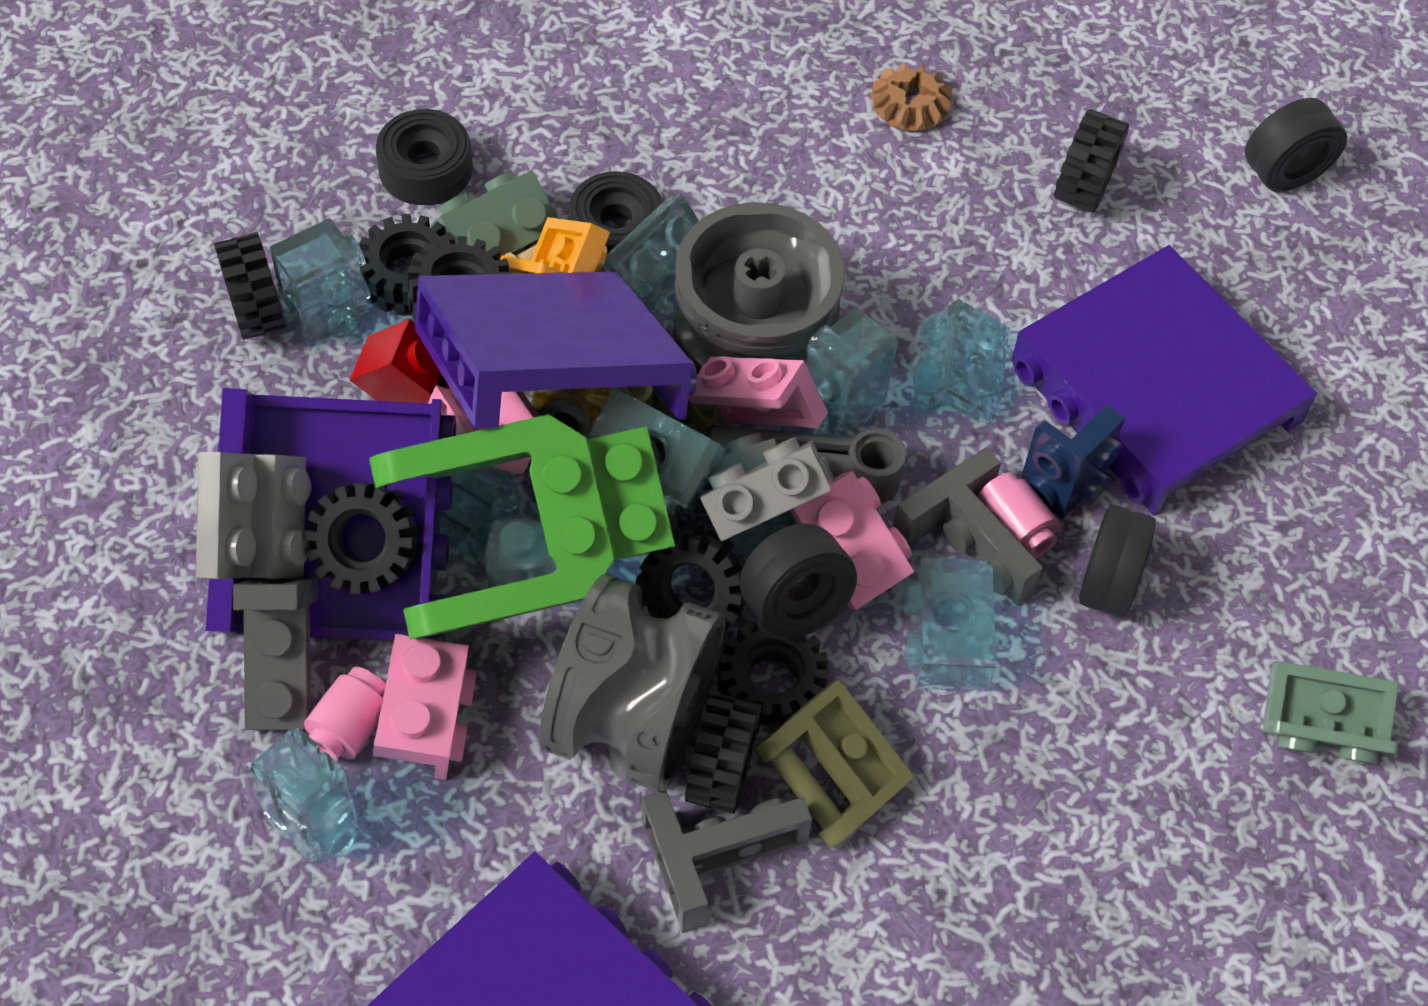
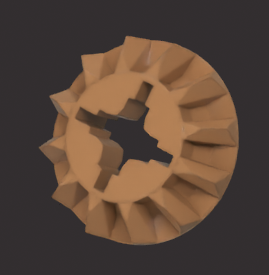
(925, 111)

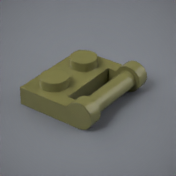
(850, 753)

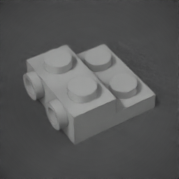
(782, 483)
(251, 516)

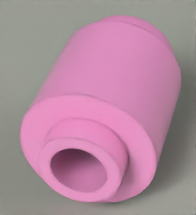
(1021, 512)
(347, 714)

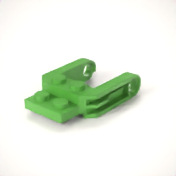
(593, 499)

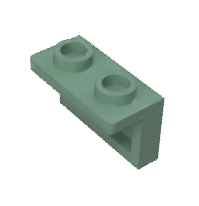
(504, 217)
(1330, 708)

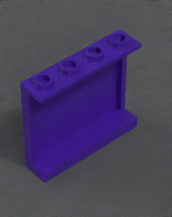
(545, 335)
(1169, 362)
(337, 445)
(537, 947)

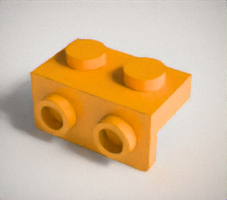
(565, 248)

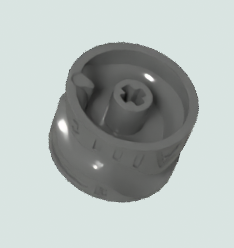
(755, 284)
(631, 682)

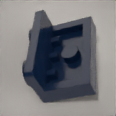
(1076, 468)

